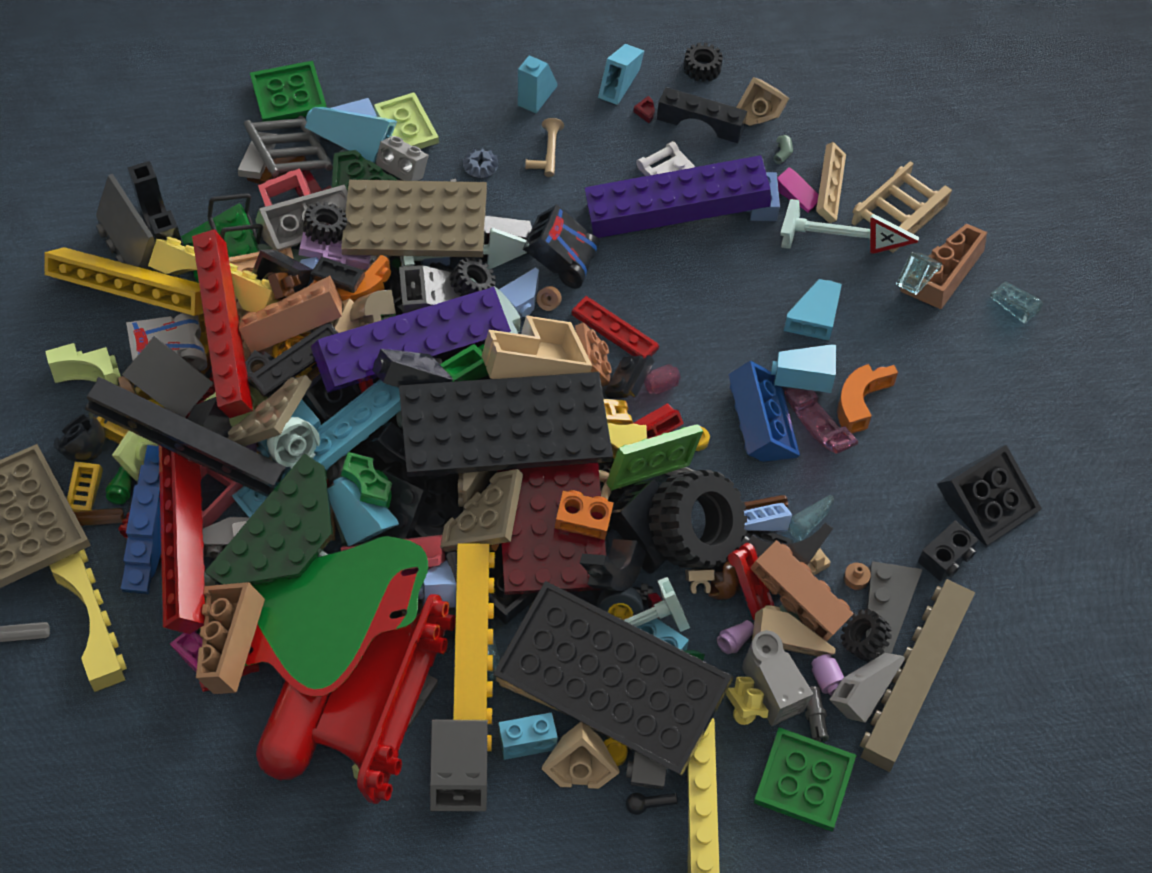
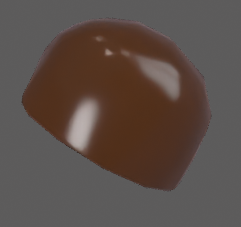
(725, 583)

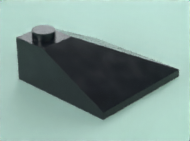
(990, 495)

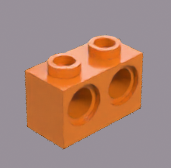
(582, 521)

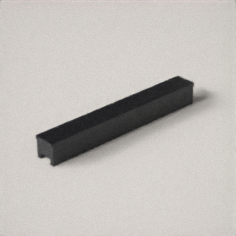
(184, 437)

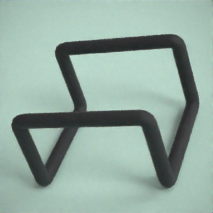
(236, 228)

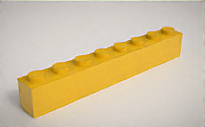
(124, 280)
(473, 635)

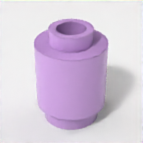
(827, 673)

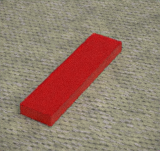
(614, 328)

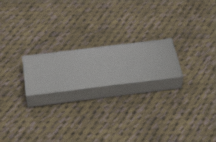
(252, 163)

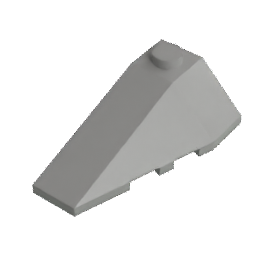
(284, 220)

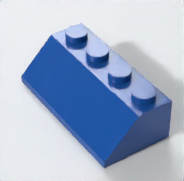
(762, 414)

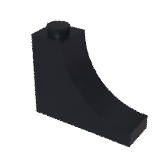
(802, 550)

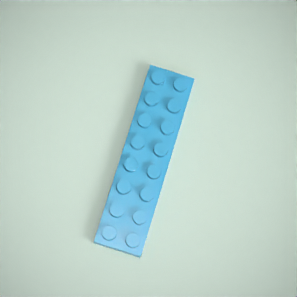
(341, 433)

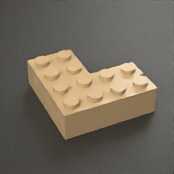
(540, 350)

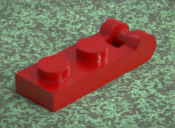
(755, 591)

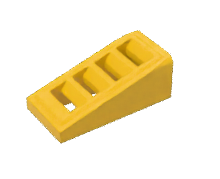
(79, 469)

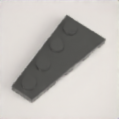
(890, 595)

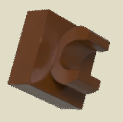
(283, 284)

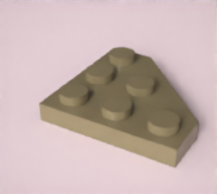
(272, 414)
(487, 515)

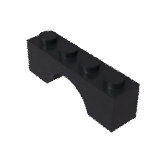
(724, 119)

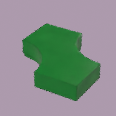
(371, 486)

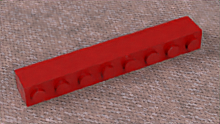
(222, 324)
(181, 542)

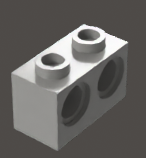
(401, 159)

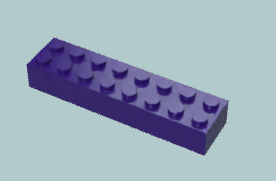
(678, 196)
(433, 330)

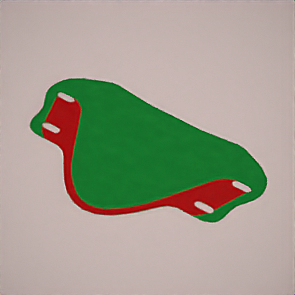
(326, 618)

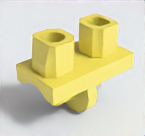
(746, 700)

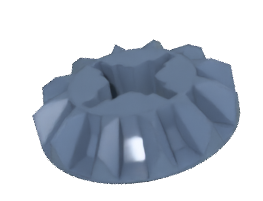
(487, 167)

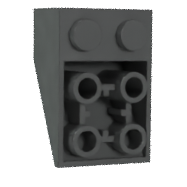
(425, 287)
(458, 765)

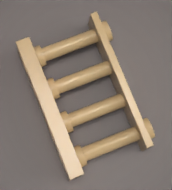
(923, 211)

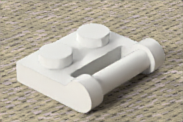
(677, 162)

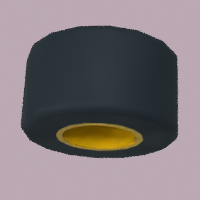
(628, 598)

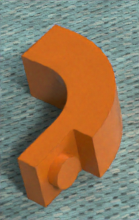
(372, 282)
(851, 405)

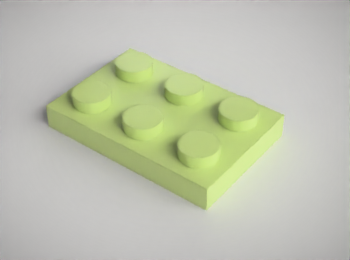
(411, 119)

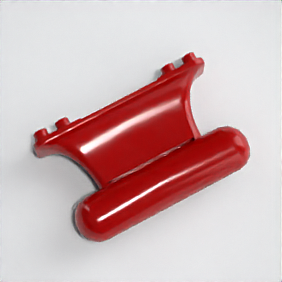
(366, 712)

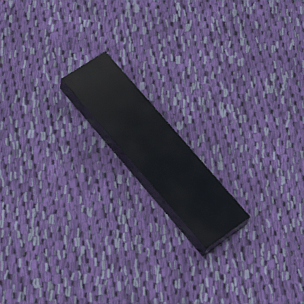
(289, 362)

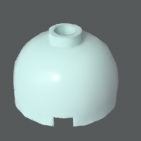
(295, 440)

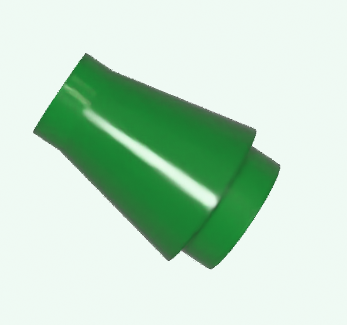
(120, 487)

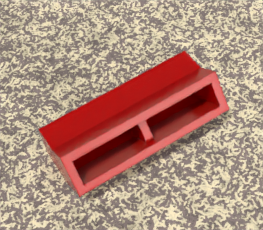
(661, 421)

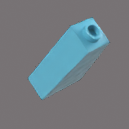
(351, 129)

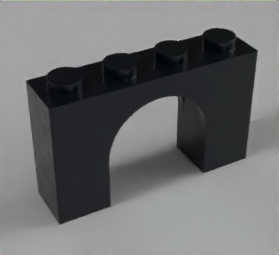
(150, 202)

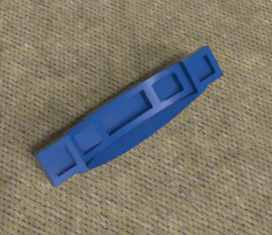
(143, 527)

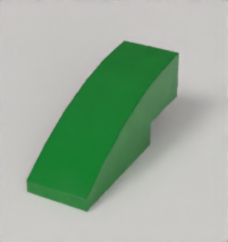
(466, 365)

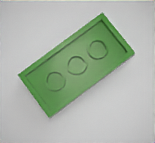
(654, 456)

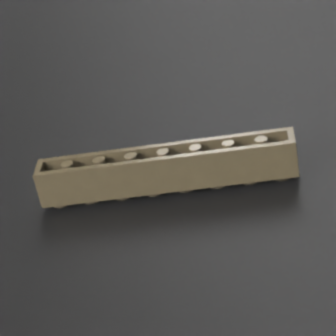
(917, 676)

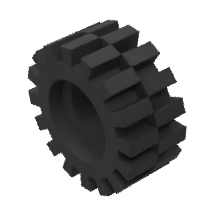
(703, 53)
(327, 214)
(470, 268)
(875, 640)

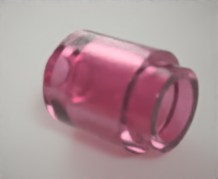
(662, 379)

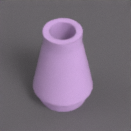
(733, 638)

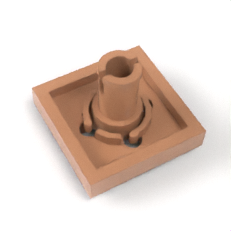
(596, 352)

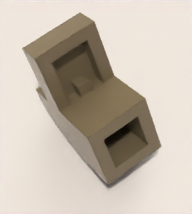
(373, 307)

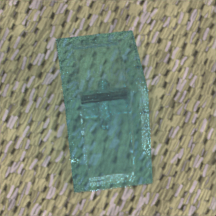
(917, 272)

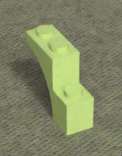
(74, 365)

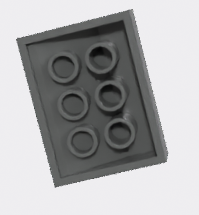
(123, 227)

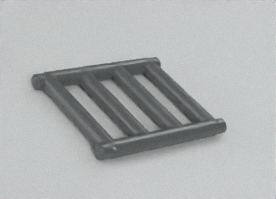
(268, 155)

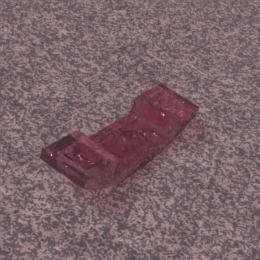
(818, 421)

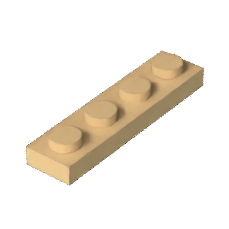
(831, 182)

